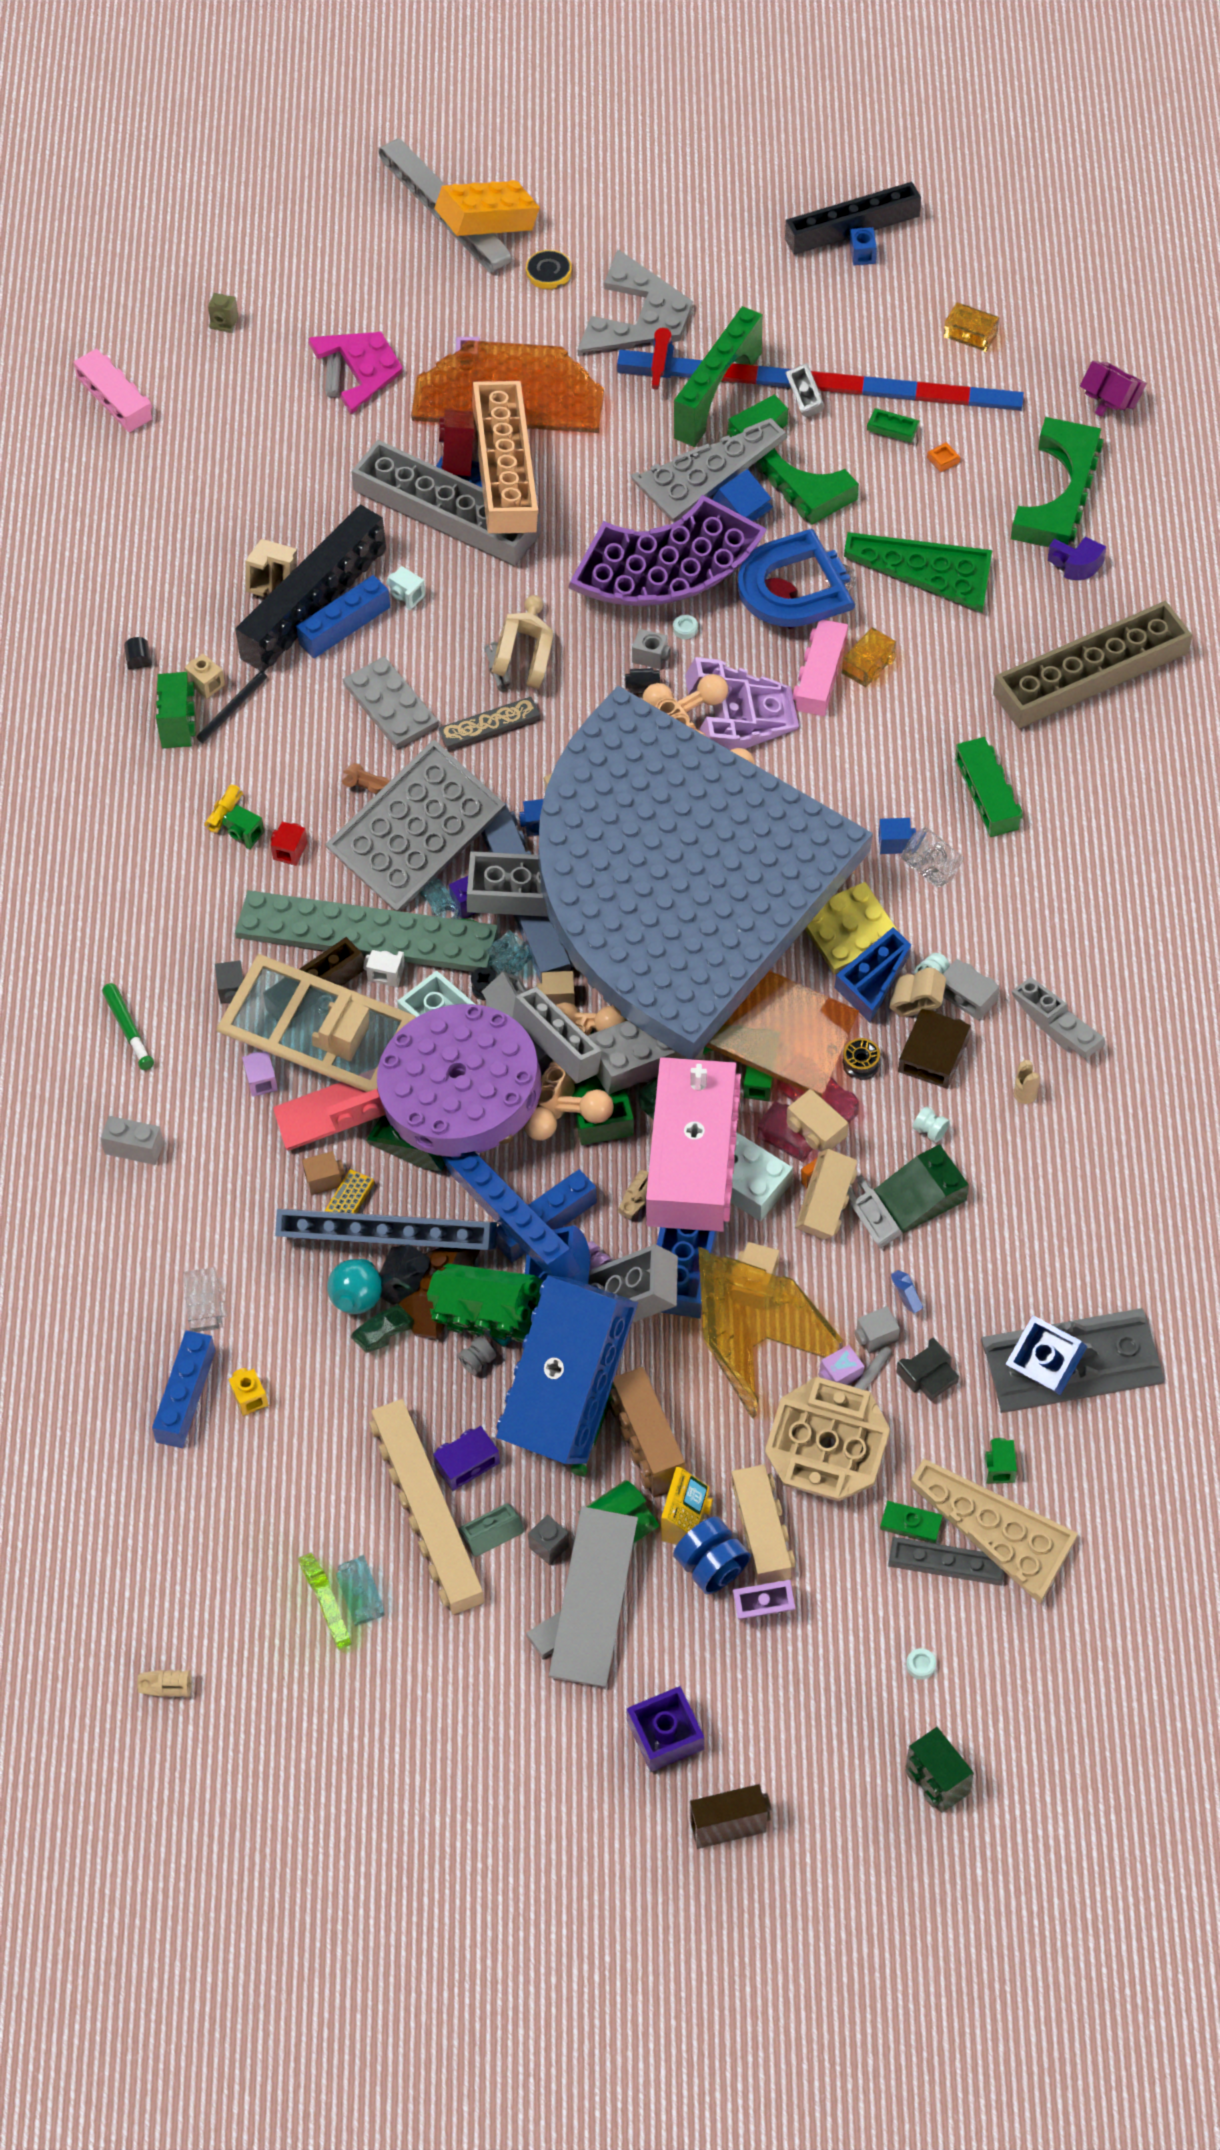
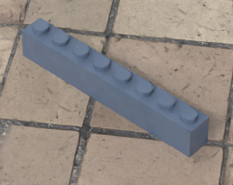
(536, 931)
(386, 1229)

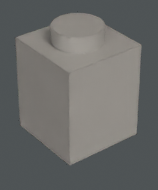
(877, 1329)

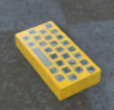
(351, 1193)

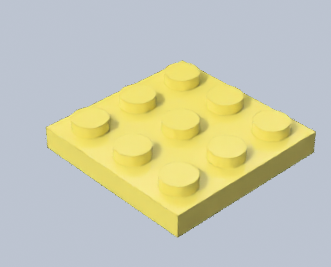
(848, 926)

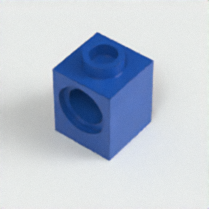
(863, 246)
(531, 816)

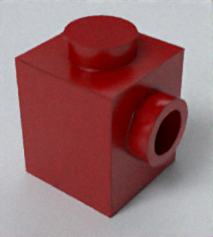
(288, 843)

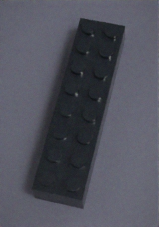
(310, 587)

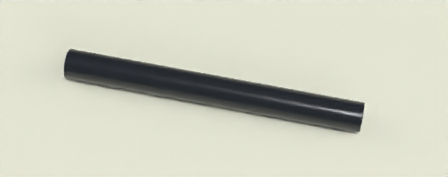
(219, 719)

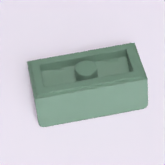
(491, 1529)

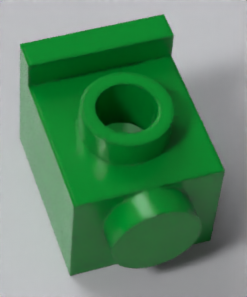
(244, 825)
(1001, 1461)

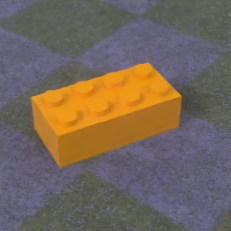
(486, 208)

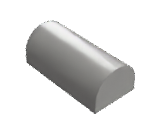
(805, 390)

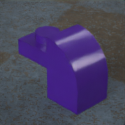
(1078, 562)

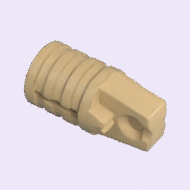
(634, 1199)
(165, 1683)

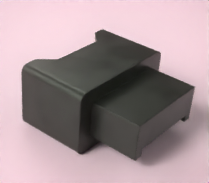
(928, 1370)

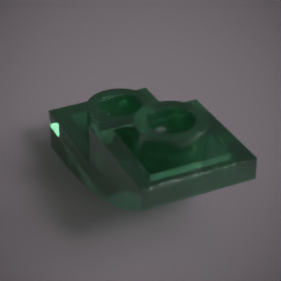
(377, 1330)

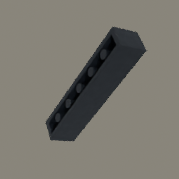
(836, 221)

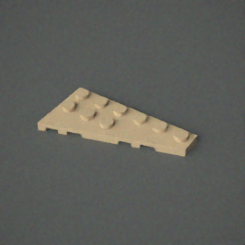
(1012, 1536)

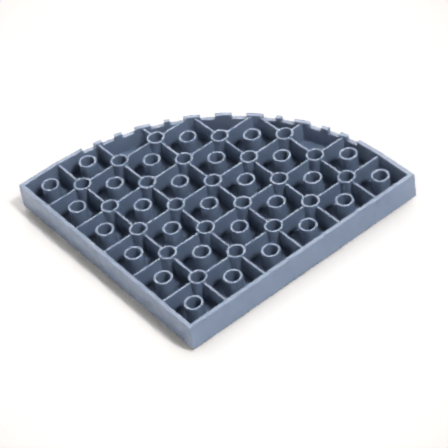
(680, 868)

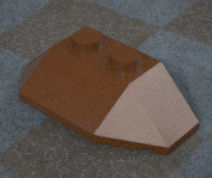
(417, 1303)

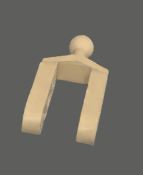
(530, 625)

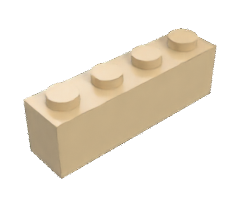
(762, 1525)

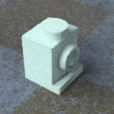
(406, 587)

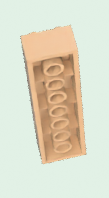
(504, 457)

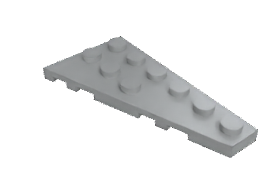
(706, 469)

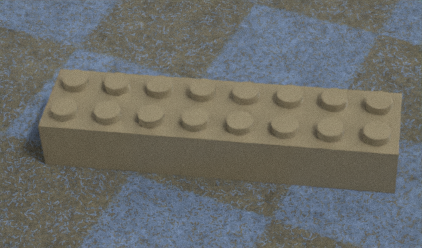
(1092, 664)

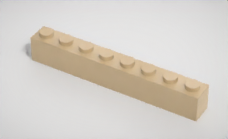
(427, 1507)

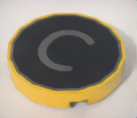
(548, 269)

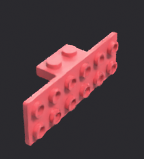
(326, 1113)

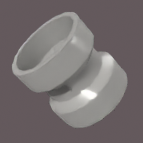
(476, 1355)

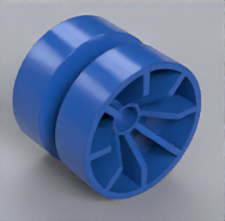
(711, 1555)

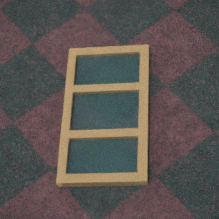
(283, 1007)

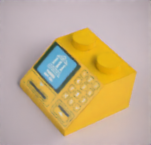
(685, 1506)

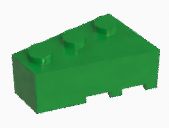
(175, 710)

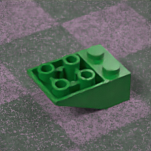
(617, 1126)

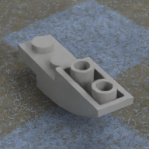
(1055, 1020)

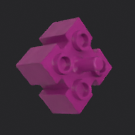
(1112, 386)

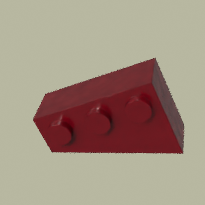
(456, 434)

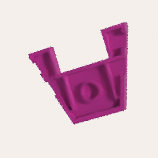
(368, 359)

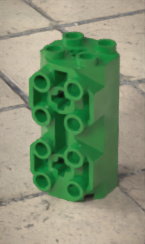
(484, 1301)

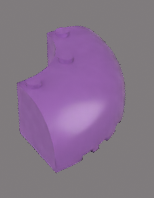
(666, 560)

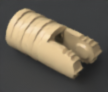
(1026, 1083)

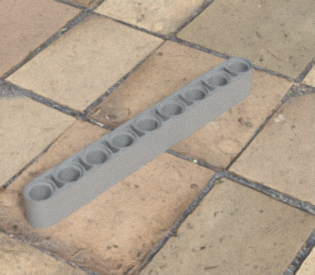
(426, 188)

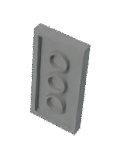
(390, 702)

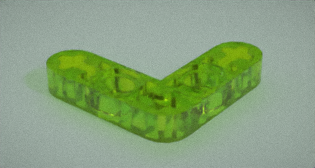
(320, 1585)

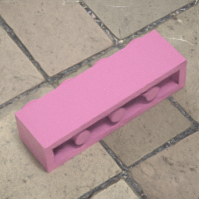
(113, 390)
(821, 667)

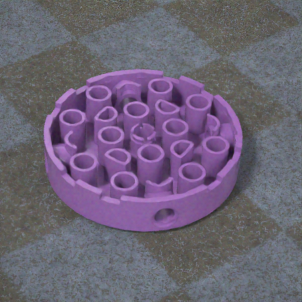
(459, 1079)

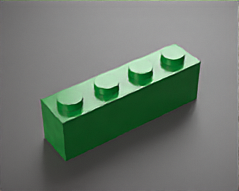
(988, 786)

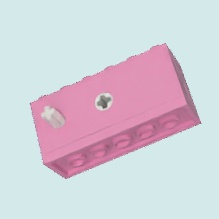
(693, 1144)

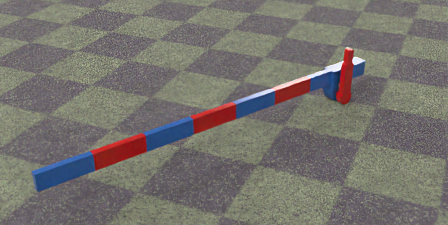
(664, 364)

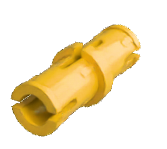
(222, 807)

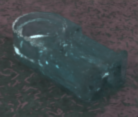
(439, 899)

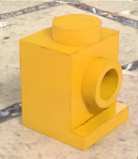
(247, 1391)

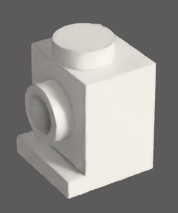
(384, 967)

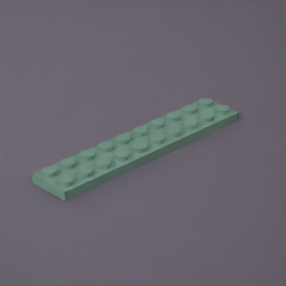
(325, 923)

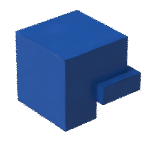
(744, 496)

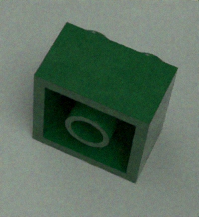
(938, 1770)

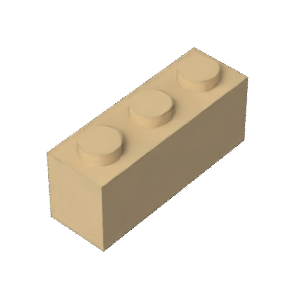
(826, 1194)

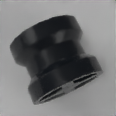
(477, 977)

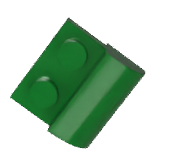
(628, 1501)

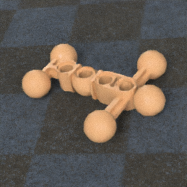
(710, 690)
(559, 1087)

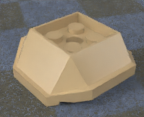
(833, 1411)

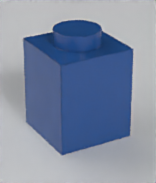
(894, 835)

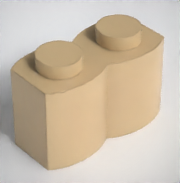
(917, 991)

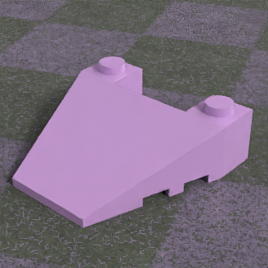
(752, 710)

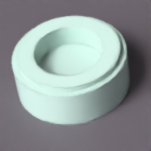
(685, 627)
(921, 1664)

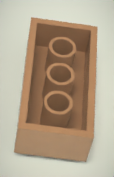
(646, 1430)

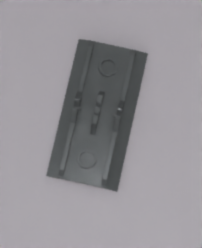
(1116, 1360)

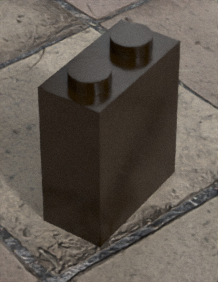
(934, 1048)
(729, 1816)

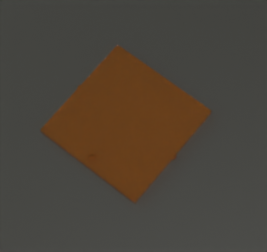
(787, 1032)

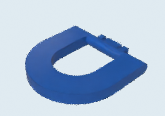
(799, 610)

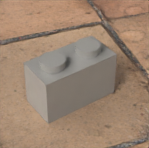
(969, 989)
(132, 1140)

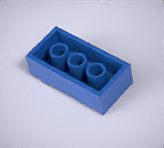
(685, 1245)

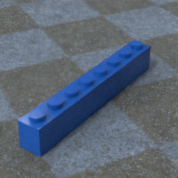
(512, 1214)

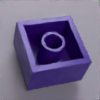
(665, 1728)

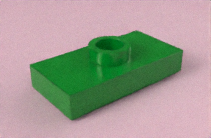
(893, 425)
(911, 1522)

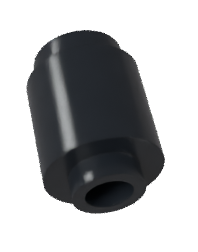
(640, 679)

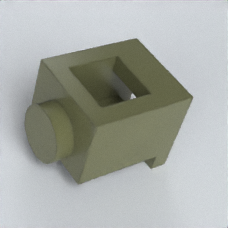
(222, 312)

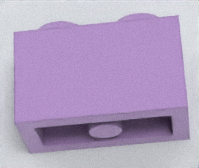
(764, 1599)

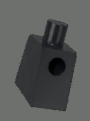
(402, 1273)

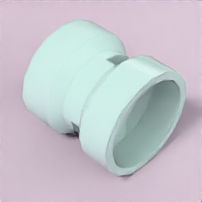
(935, 961)
(931, 1124)

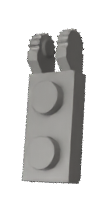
(874, 1214)

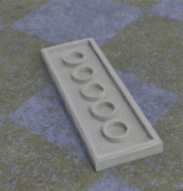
(593, 1597)

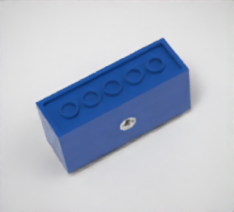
(566, 1370)

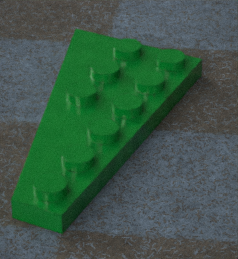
(939, 568)

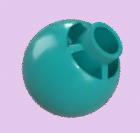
(354, 1286)

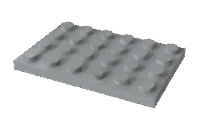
(415, 826)

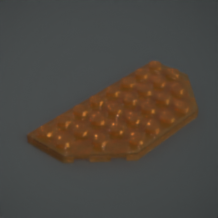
(553, 386)

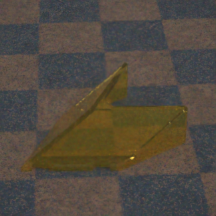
(746, 1307)

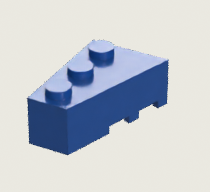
(873, 972)

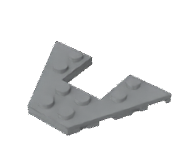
(661, 309)

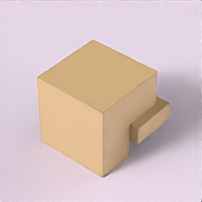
(268, 566)
(343, 1027)

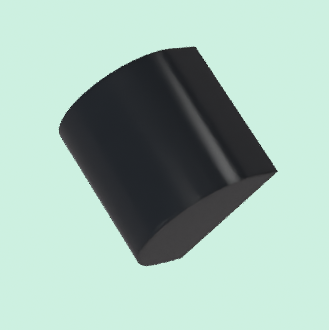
(137, 653)

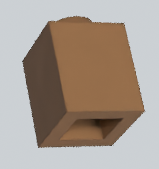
(323, 1172)

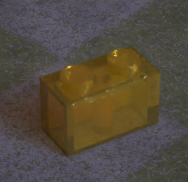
(971, 326)
(869, 657)

